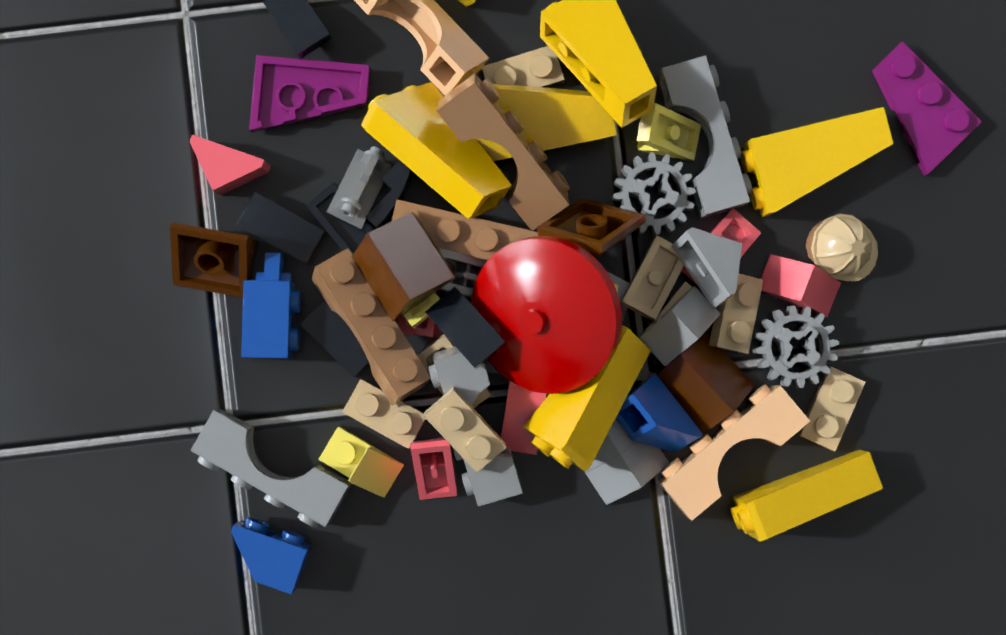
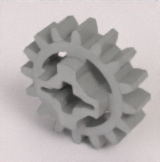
(670, 200)
(808, 357)

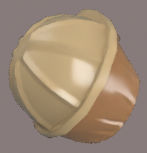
(842, 247)

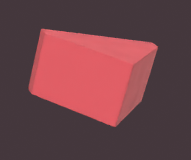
(225, 166)
(799, 284)
(434, 468)

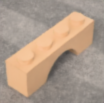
(447, 50)
(695, 479)

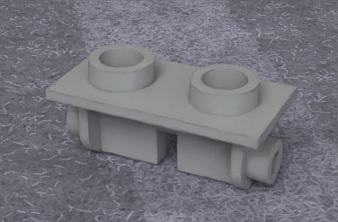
(360, 186)

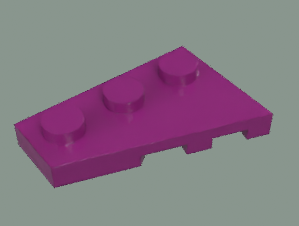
(304, 89)
(927, 109)

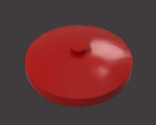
(551, 311)

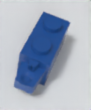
(270, 312)

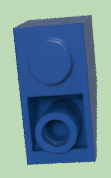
(656, 417)
(270, 556)

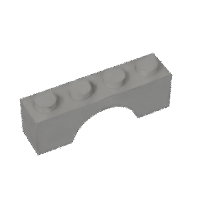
(692, 91)
(229, 445)
(499, 477)

